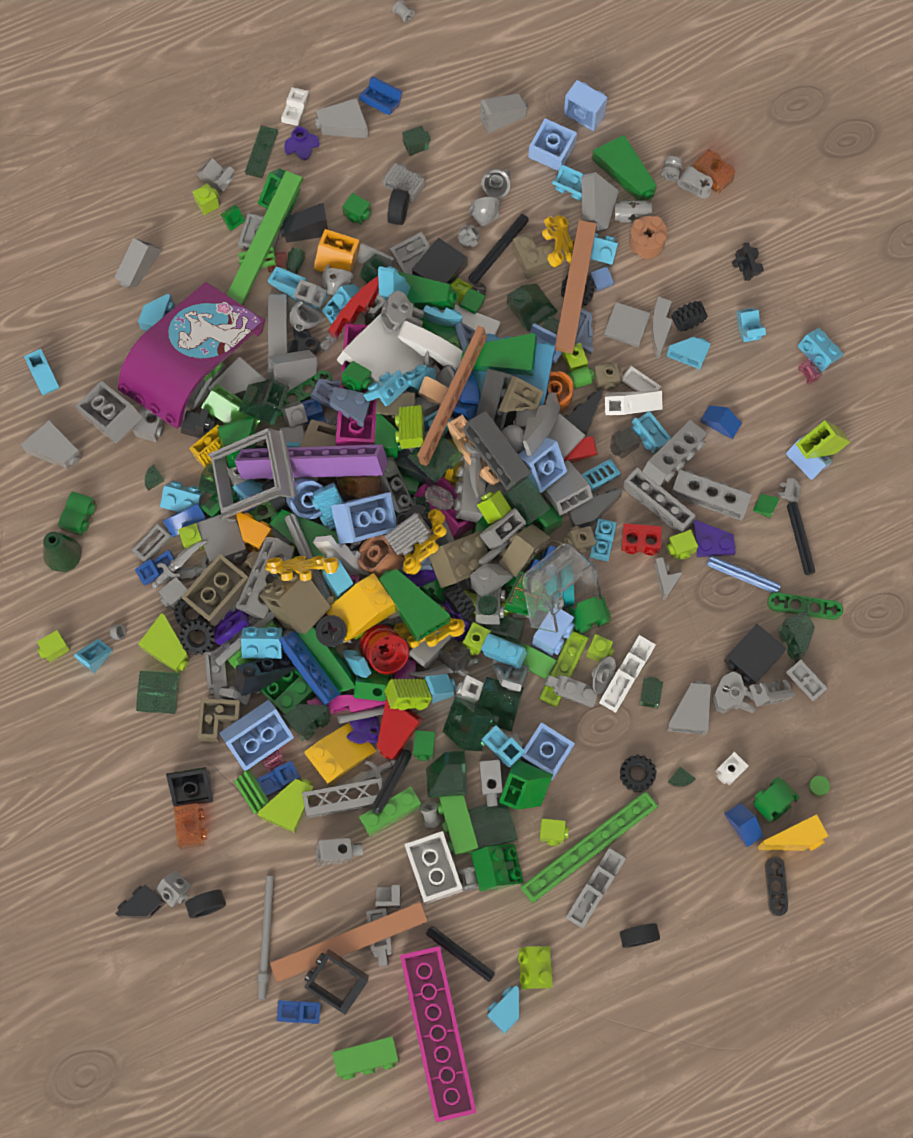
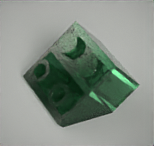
(264, 400)
(797, 634)
(500, 703)
(306, 719)
(467, 724)

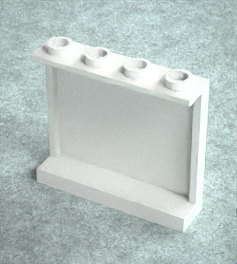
(381, 351)

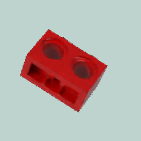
(641, 533)

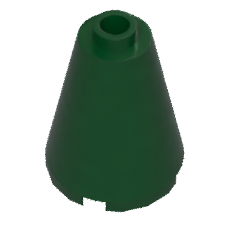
(61, 552)

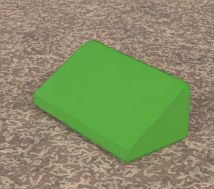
(538, 662)

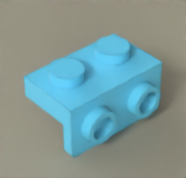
(569, 181)
(604, 249)
(820, 349)
(387, 388)
(650, 431)
(179, 497)
(261, 643)

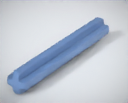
(743, 574)

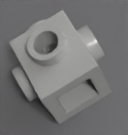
(173, 889)

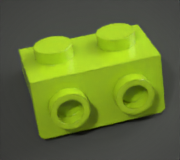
(535, 967)

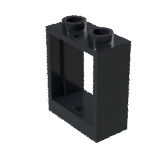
(342, 1006)

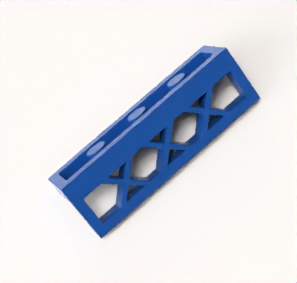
(309, 668)

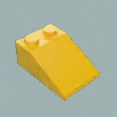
(363, 606)
(336, 755)
(799, 837)

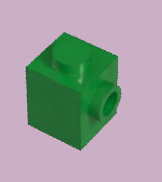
(357, 209)
(356, 377)

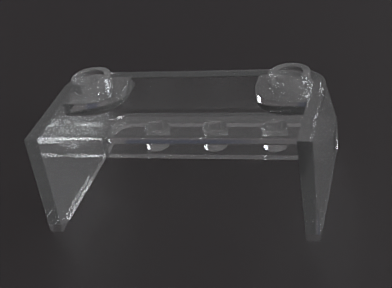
(551, 577)

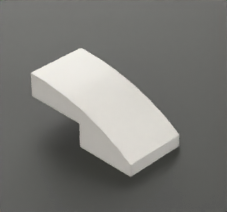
(295, 106)

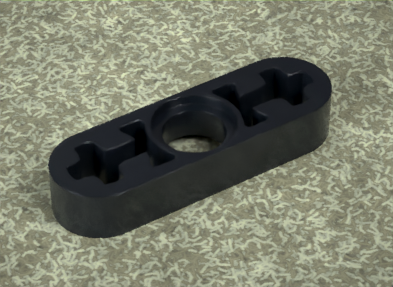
(780, 871)

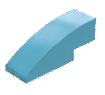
(287, 282)

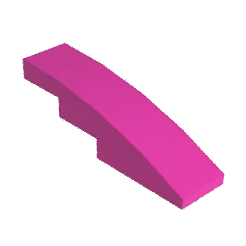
(348, 702)

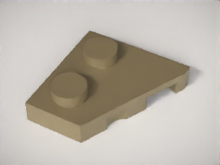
(520, 396)

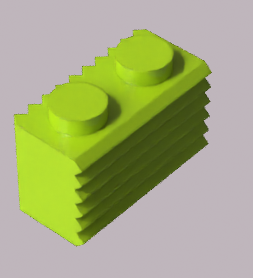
(410, 426)
(408, 694)

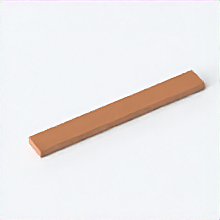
(575, 287)
(452, 396)
(350, 941)

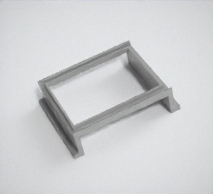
(280, 468)

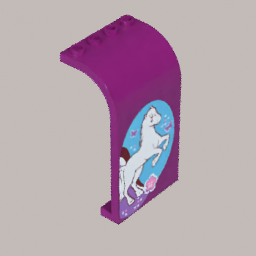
(184, 349)

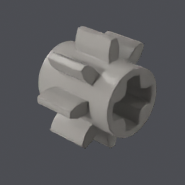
(469, 235)

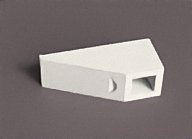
(632, 402)

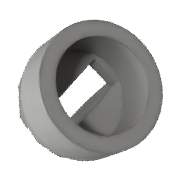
(121, 631)

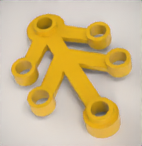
(561, 234)
(413, 562)
(299, 565)
(453, 628)

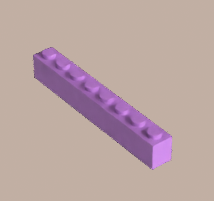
(316, 461)

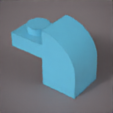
(749, 324)
(505, 749)

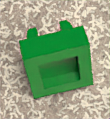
(233, 217)

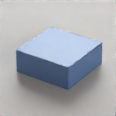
(601, 278)

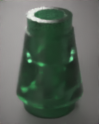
(295, 260)

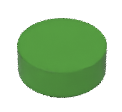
(819, 786)

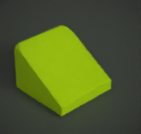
(461, 288)

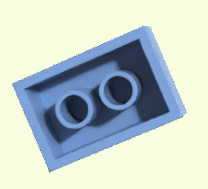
(364, 517)
(256, 735)

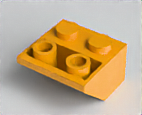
(337, 251)
(253, 532)

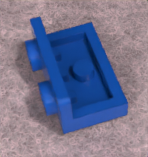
(381, 96)

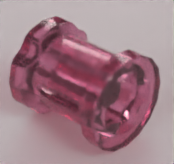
(809, 371)
(273, 760)

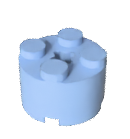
(298, 505)

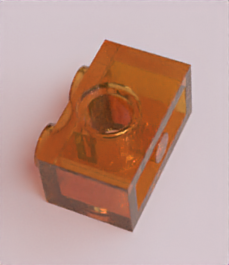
(712, 160)
(359, 486)
(184, 815)

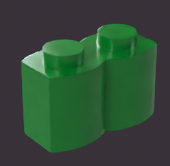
(77, 513)

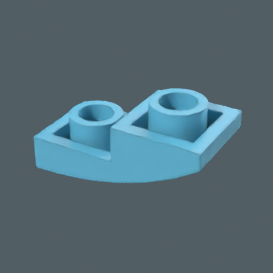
(447, 318)
(604, 537)
(356, 663)

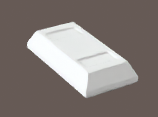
(639, 381)

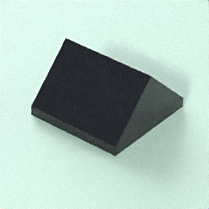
(190, 786)

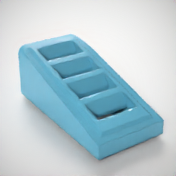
(598, 484)

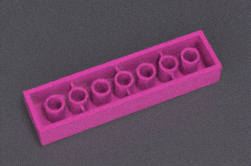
(348, 430)
(438, 1034)

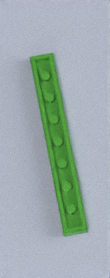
(265, 237)
(588, 847)

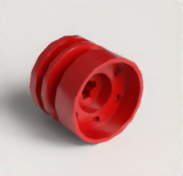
(390, 655)

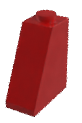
(396, 730)

